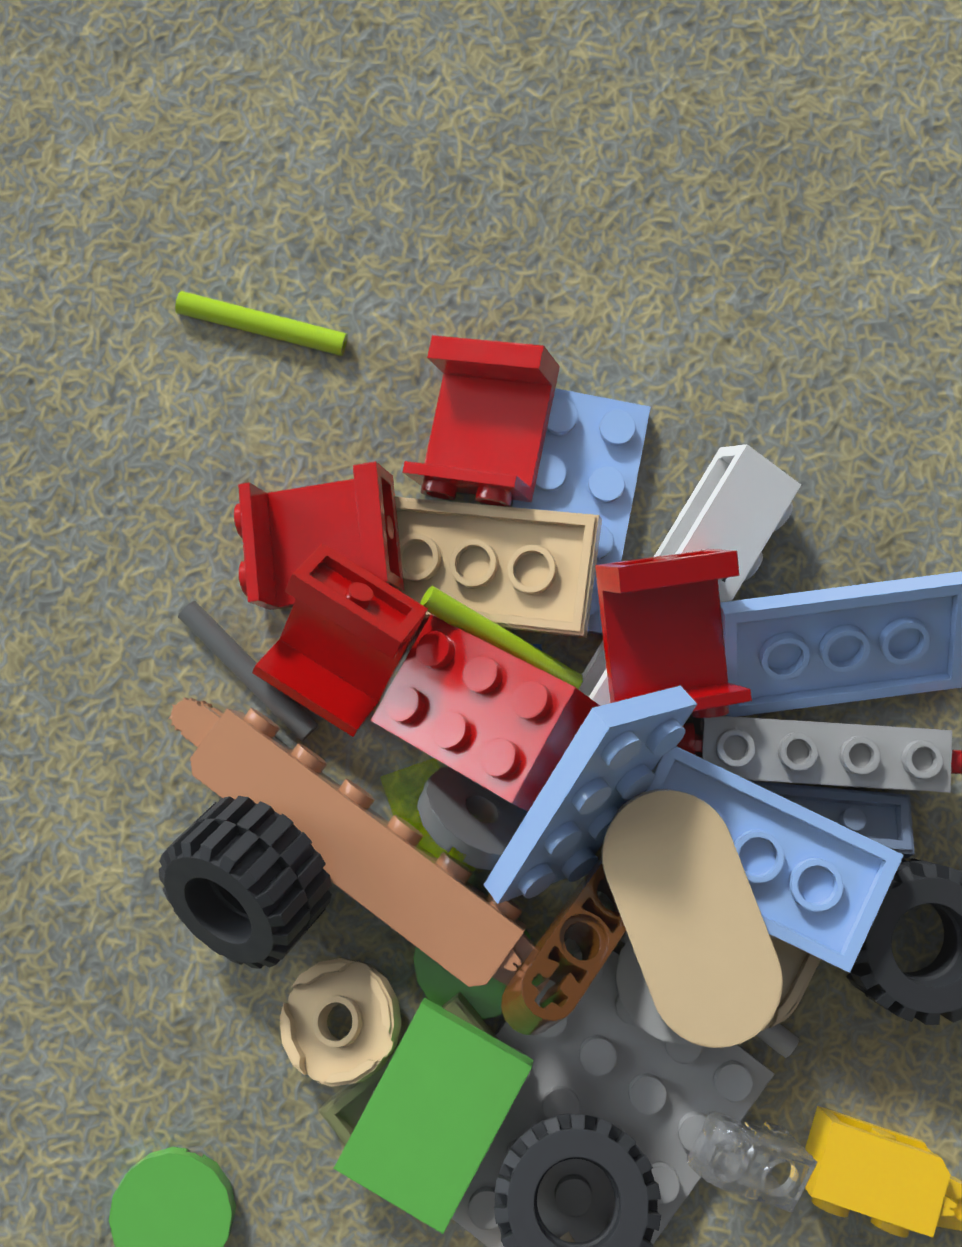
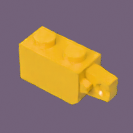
(880, 1176)

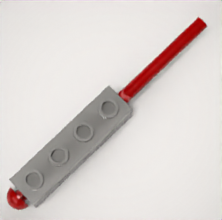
(826, 752)

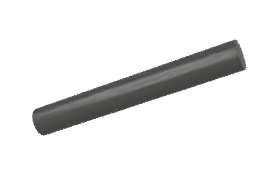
(242, 666)

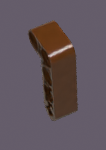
(595, 932)

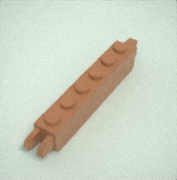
(363, 852)

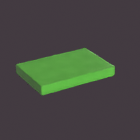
(434, 1115)

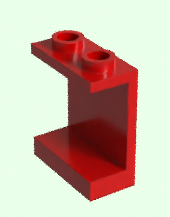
(487, 420)
(290, 524)
(667, 628)
(340, 639)

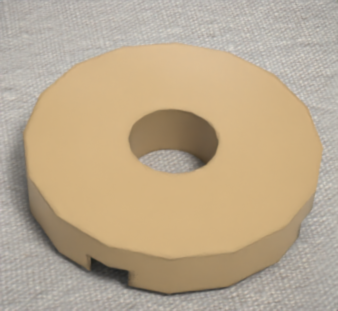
(373, 1030)

